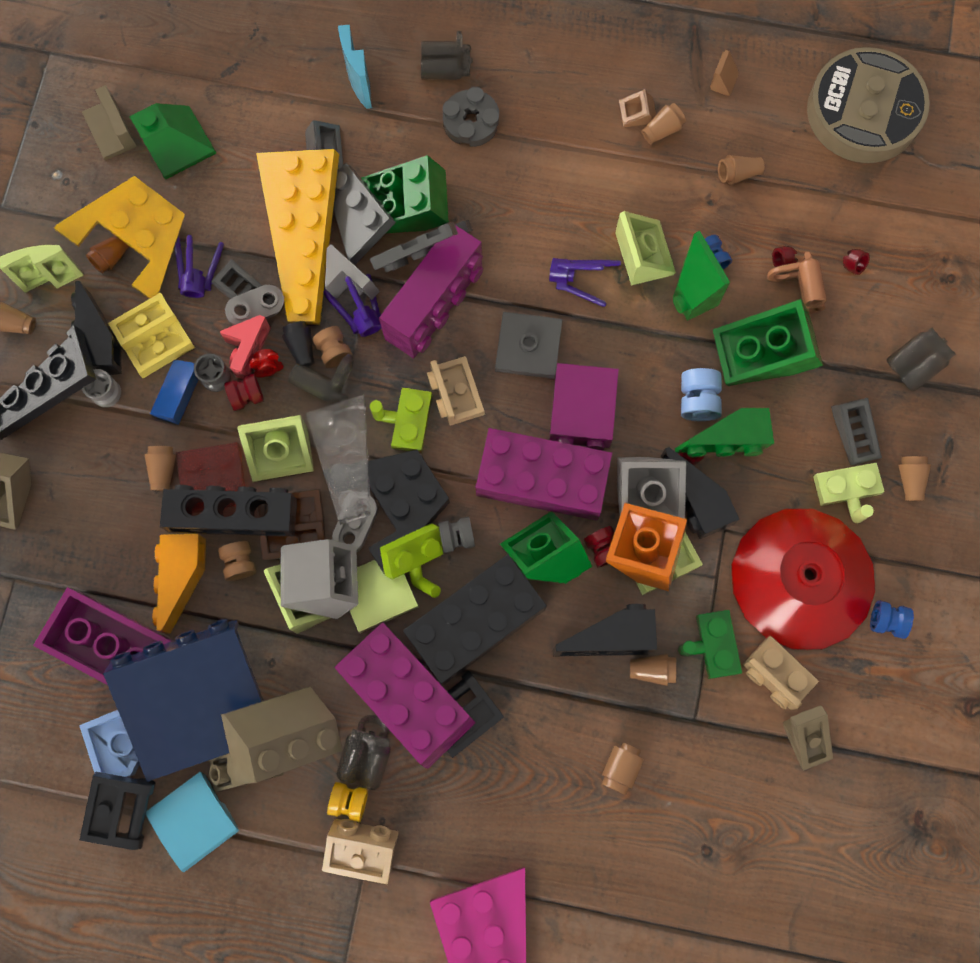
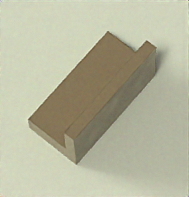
(108, 126)

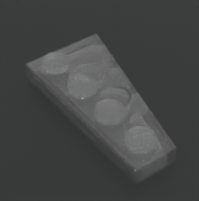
(343, 453)

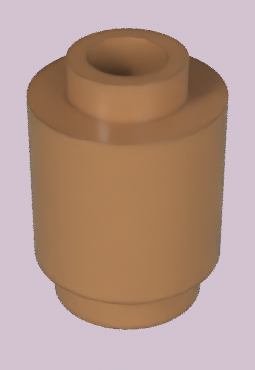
(622, 768)

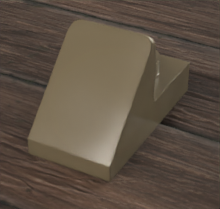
(810, 737)

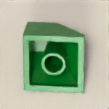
(172, 137)
(700, 280)
(547, 551)

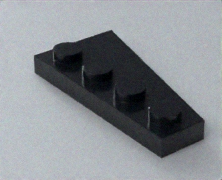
(47, 385)

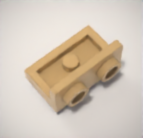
(456, 389)

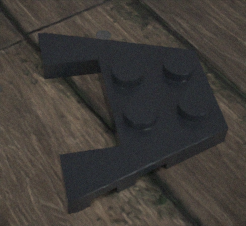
(406, 494)

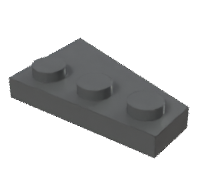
(358, 214)

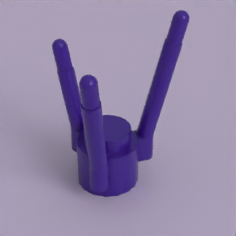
(564, 270)
(192, 281)
(365, 320)

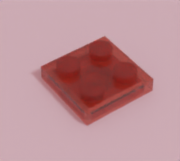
(211, 467)

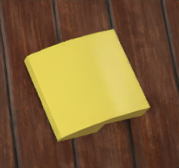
(151, 335)

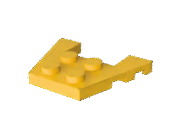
(137, 218)

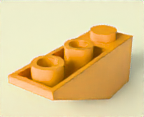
(180, 569)

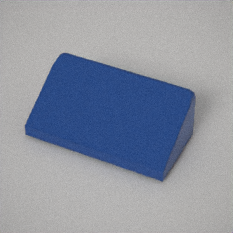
(175, 392)

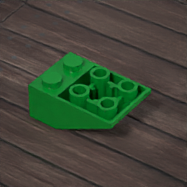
(412, 194)

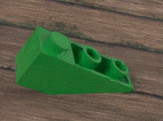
(742, 431)

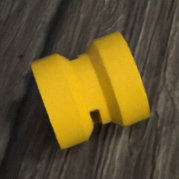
(340, 800)

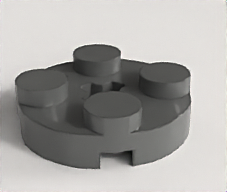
(471, 102)

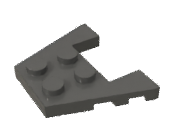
(417, 248)

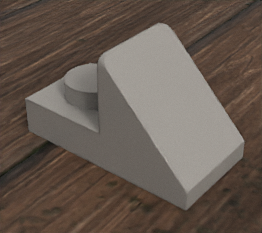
(338, 268)

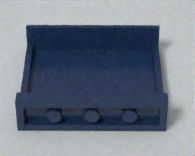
(176, 696)

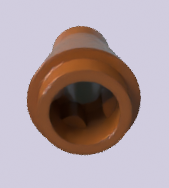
(107, 253)

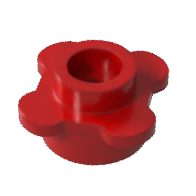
(265, 363)

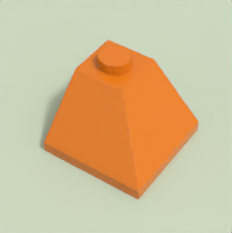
(647, 545)

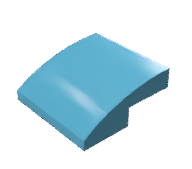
(355, 66)
(191, 822)

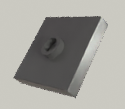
(528, 345)

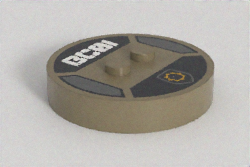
(868, 105)

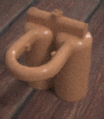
(809, 280)

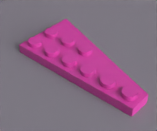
(484, 921)

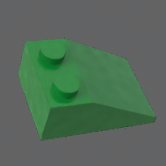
(768, 345)

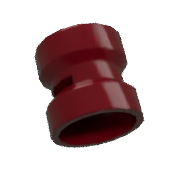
(241, 393)
(599, 541)

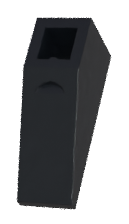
(99, 338)
(705, 501)

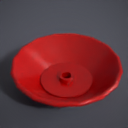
(779, 597)

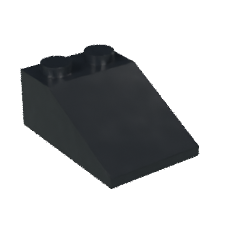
(623, 633)

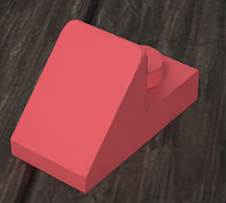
(249, 338)

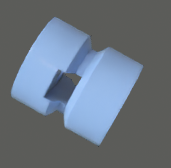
(701, 392)

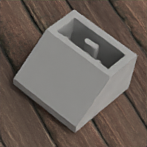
(319, 577)

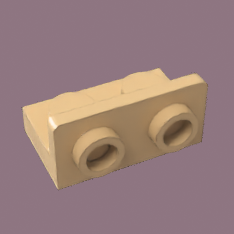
(780, 674)
(359, 851)

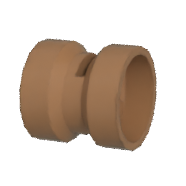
(331, 345)
(237, 560)

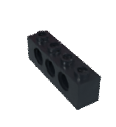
(179, 502)

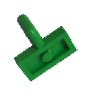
(716, 645)

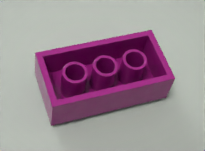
(432, 292)
(543, 474)
(91, 634)
(404, 696)

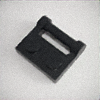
(480, 709)
(106, 808)

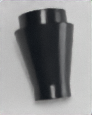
(299, 342)

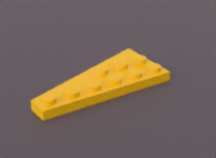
(300, 211)

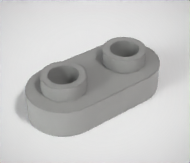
(254, 304)
(359, 528)

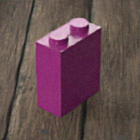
(584, 405)

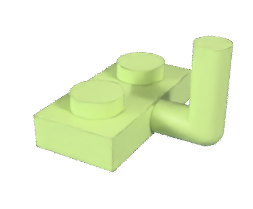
(850, 486)

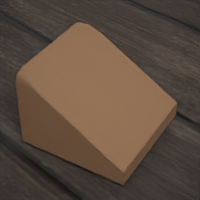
(725, 75)
(637, 109)

